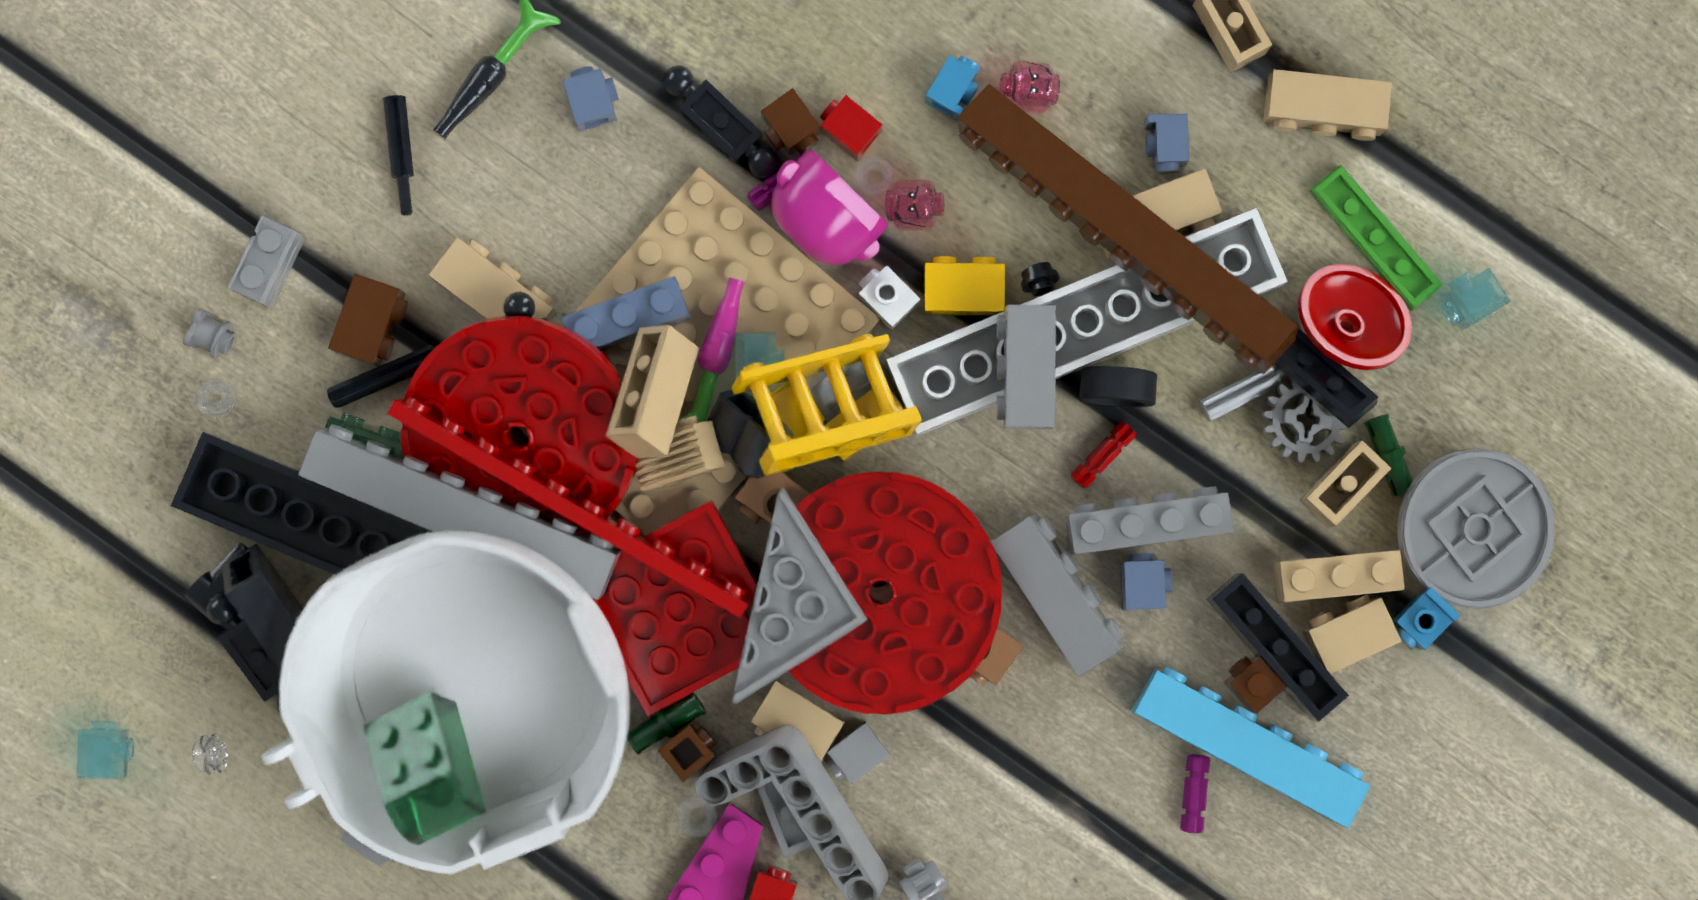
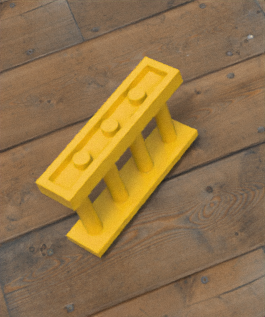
(819, 441)

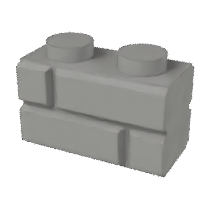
(266, 262)

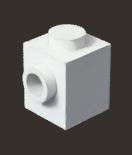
(887, 296)

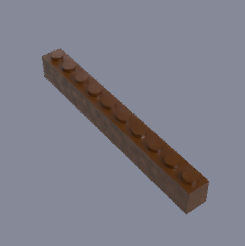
(1126, 229)

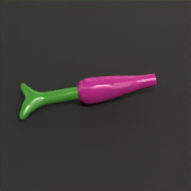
(717, 347)

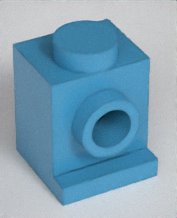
(953, 86)
(1407, 620)

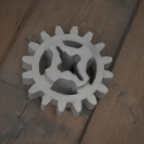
(1301, 438)

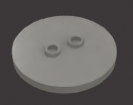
(1476, 528)

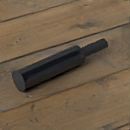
(399, 148)

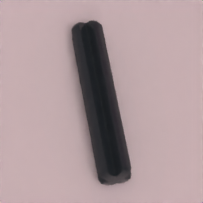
(377, 378)

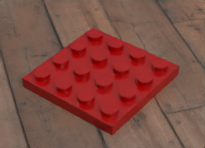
(666, 631)

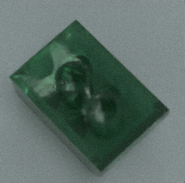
(424, 768)

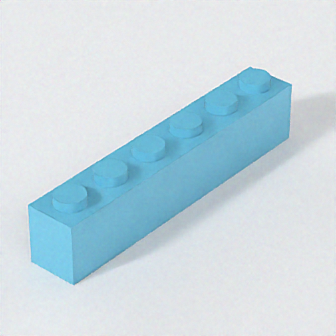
(1250, 747)

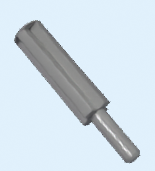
(1240, 393)

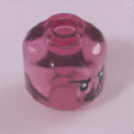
(1031, 86)
(914, 204)

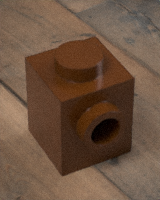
(790, 124)
(1254, 683)
(688, 751)

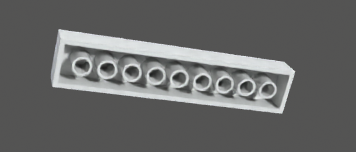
(1092, 323)

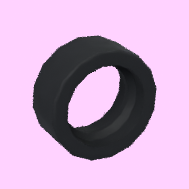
(1118, 386)

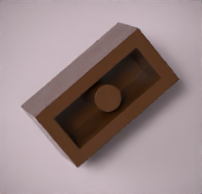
(368, 321)

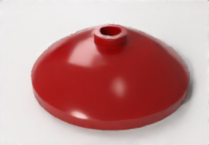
(1354, 317)

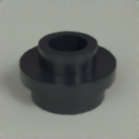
(1039, 279)

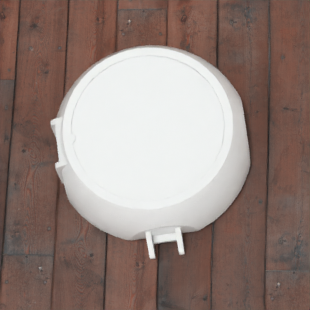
(497, 636)

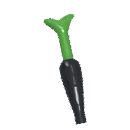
(491, 70)

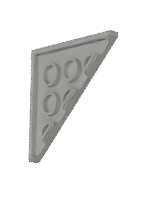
(796, 604)

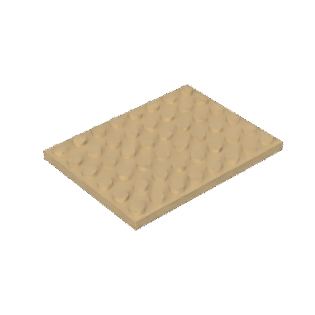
(702, 242)

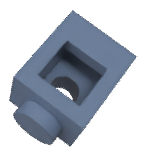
(1167, 142)

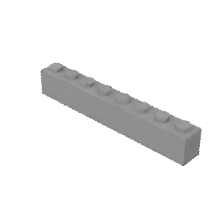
(446, 504)

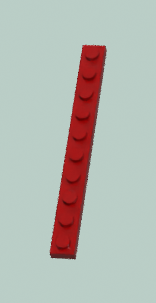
(556, 497)

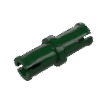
(1389, 451)
(665, 723)

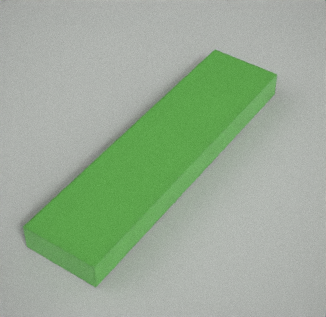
(1375, 237)

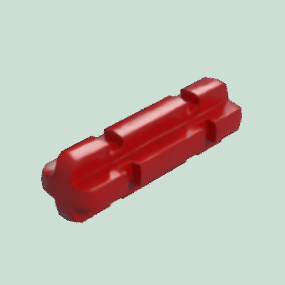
(1103, 455)

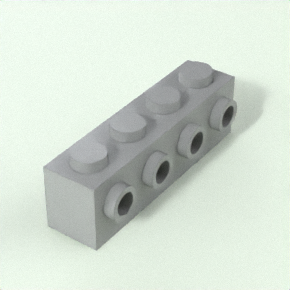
(1149, 523)
(1058, 593)

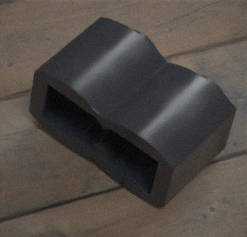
(741, 431)

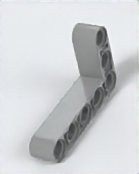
(804, 803)

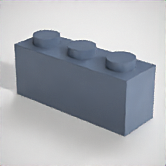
(621, 317)

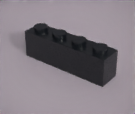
(1278, 646)

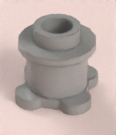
(210, 334)

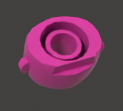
(824, 212)

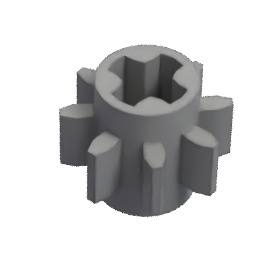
(923, 881)

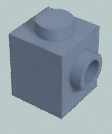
(591, 97)
(1144, 582)

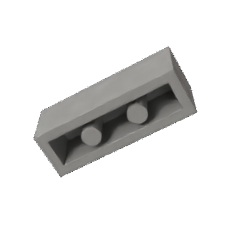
(1027, 367)

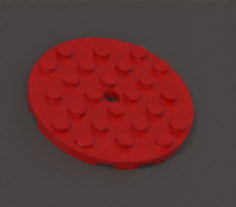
(533, 378)
(941, 583)

